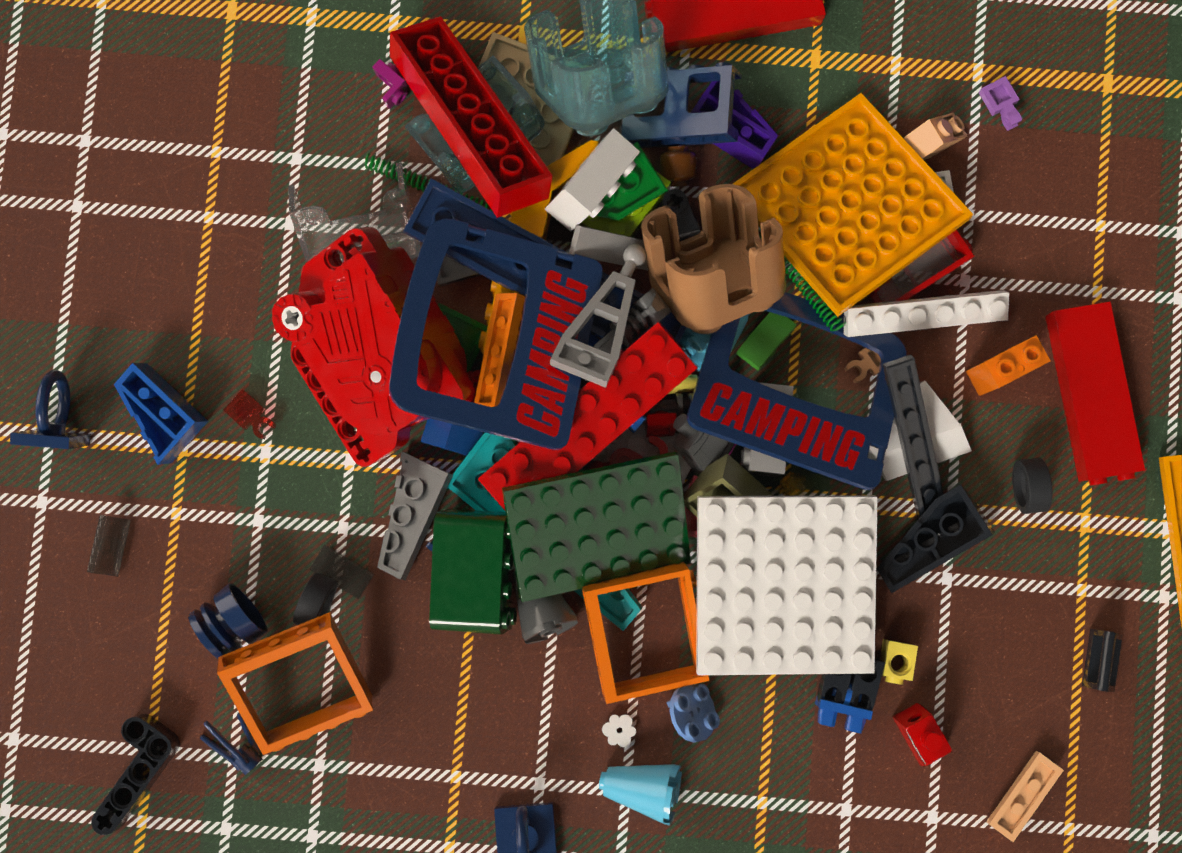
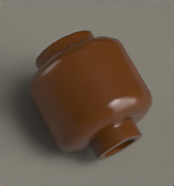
(678, 165)

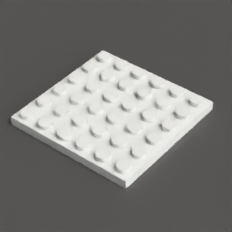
(786, 584)

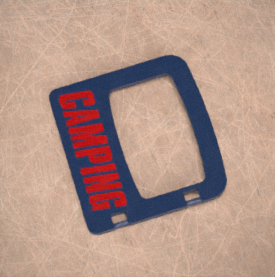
(537, 396)
(789, 427)

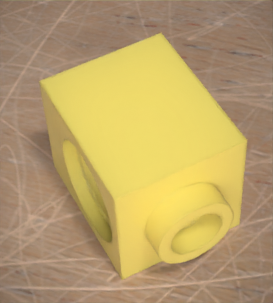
(907, 652)

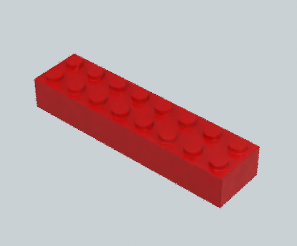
(470, 116)
(601, 414)

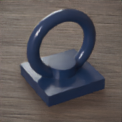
(51, 433)
(525, 828)

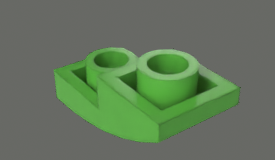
(765, 340)

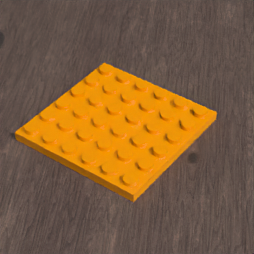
(853, 203)

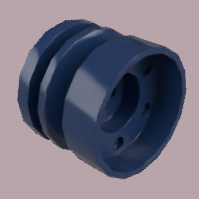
(223, 626)

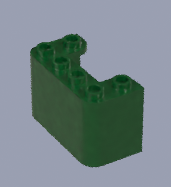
(471, 572)

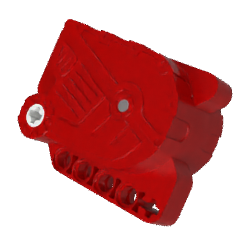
(346, 336)

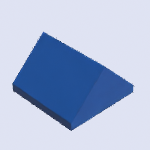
(450, 436)

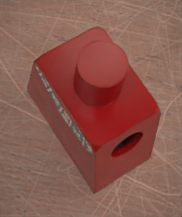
(922, 735)

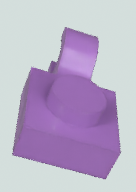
(1001, 98)

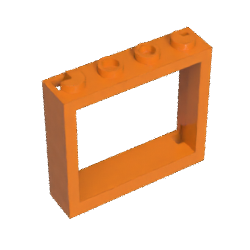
(281, 646)
(652, 683)

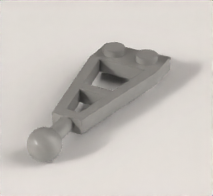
(584, 359)

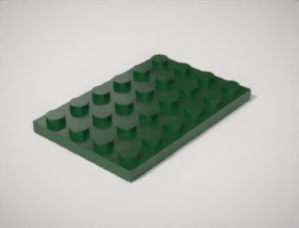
(596, 525)

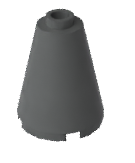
(544, 616)

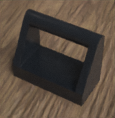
(1102, 660)

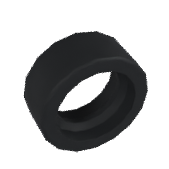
(1032, 485)
(315, 598)

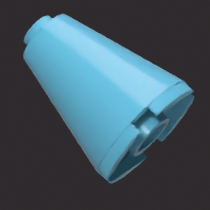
(644, 789)

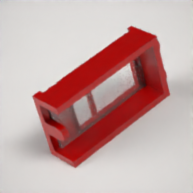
(925, 270)

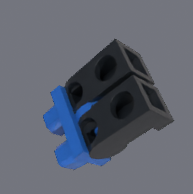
(848, 695)

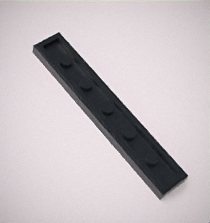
(913, 432)

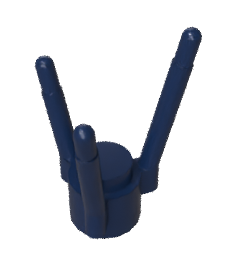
(242, 759)

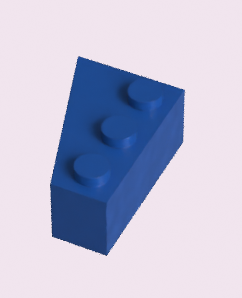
(161, 412)

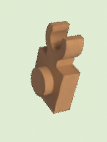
(870, 361)

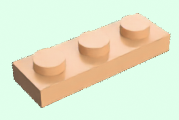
(1024, 796)

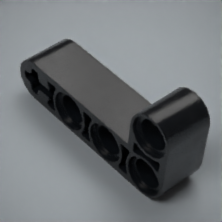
(132, 777)

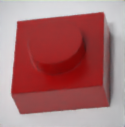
(660, 424)

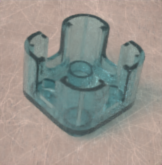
(605, 72)

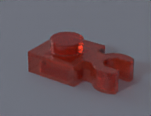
(247, 412)

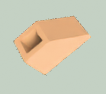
(936, 135)

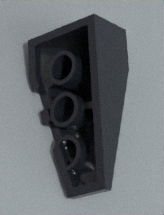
(941, 533)

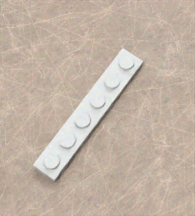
(926, 313)

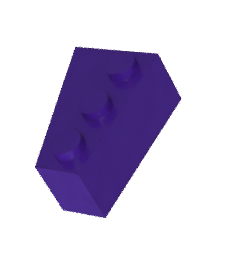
(754, 133)

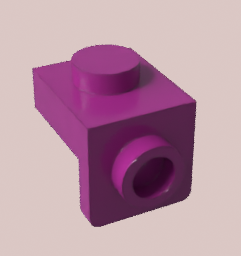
(391, 77)

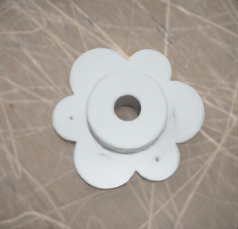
(622, 738)

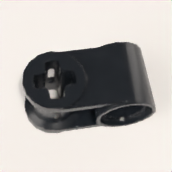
(686, 220)

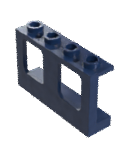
(678, 126)

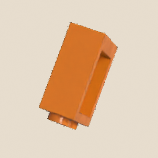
(1008, 366)

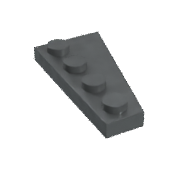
(415, 504)

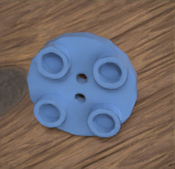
(693, 712)

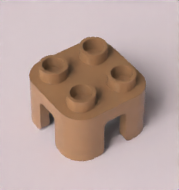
(721, 269)

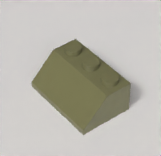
(723, 478)

